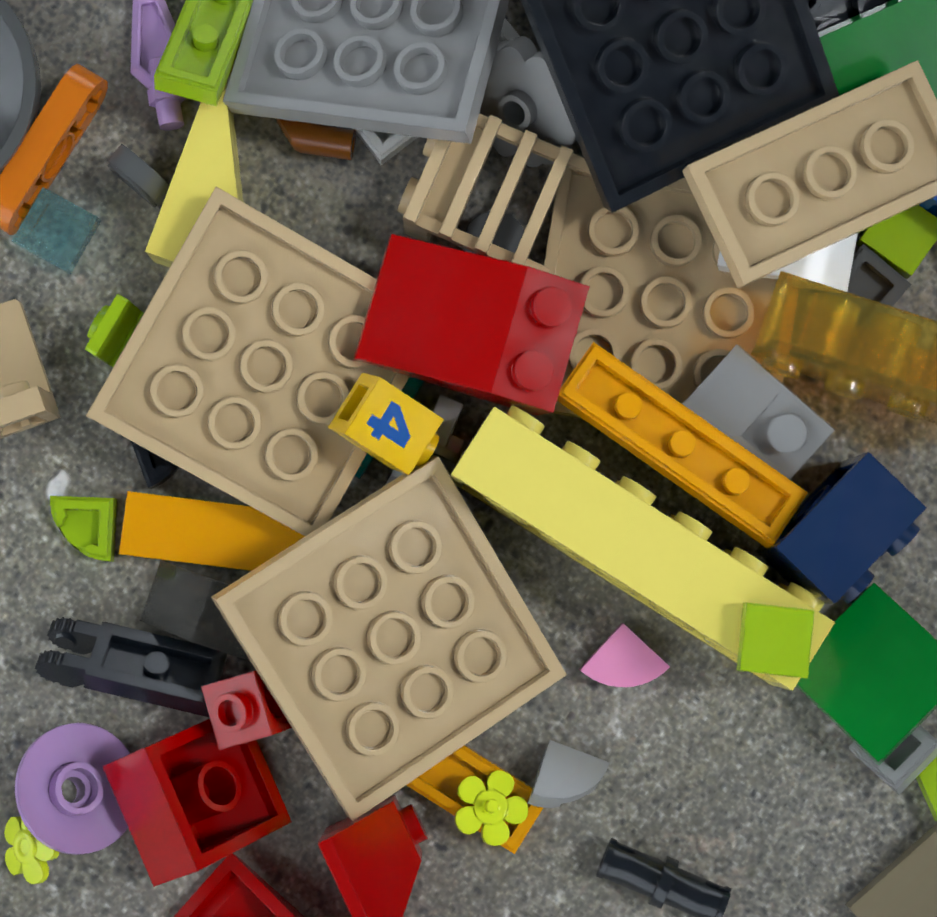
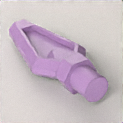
(150, 34)

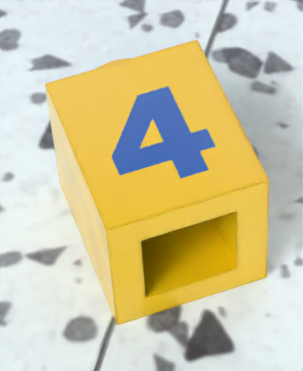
(387, 424)

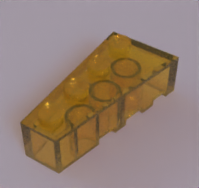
(850, 346)

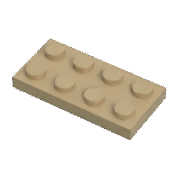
(820, 174)

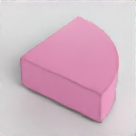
(624, 661)

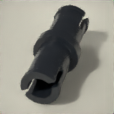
(662, 881)

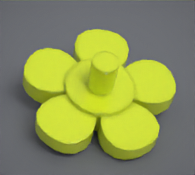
(490, 807)
(28, 854)

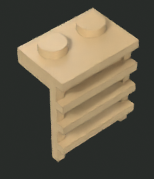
(452, 170)

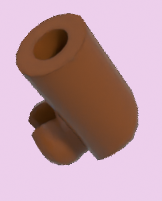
(319, 139)

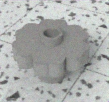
(525, 98)

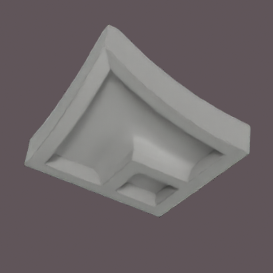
(759, 413)

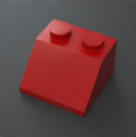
(194, 801)

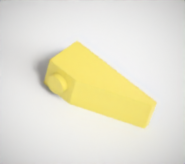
(205, 163)

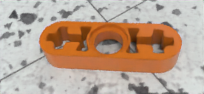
(49, 143)

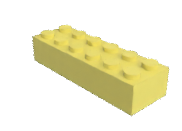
(622, 536)

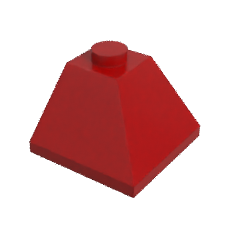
(375, 858)

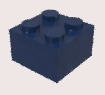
(845, 529)

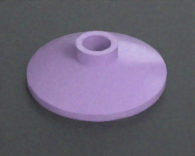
(77, 755)

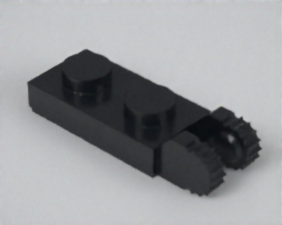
(131, 664)

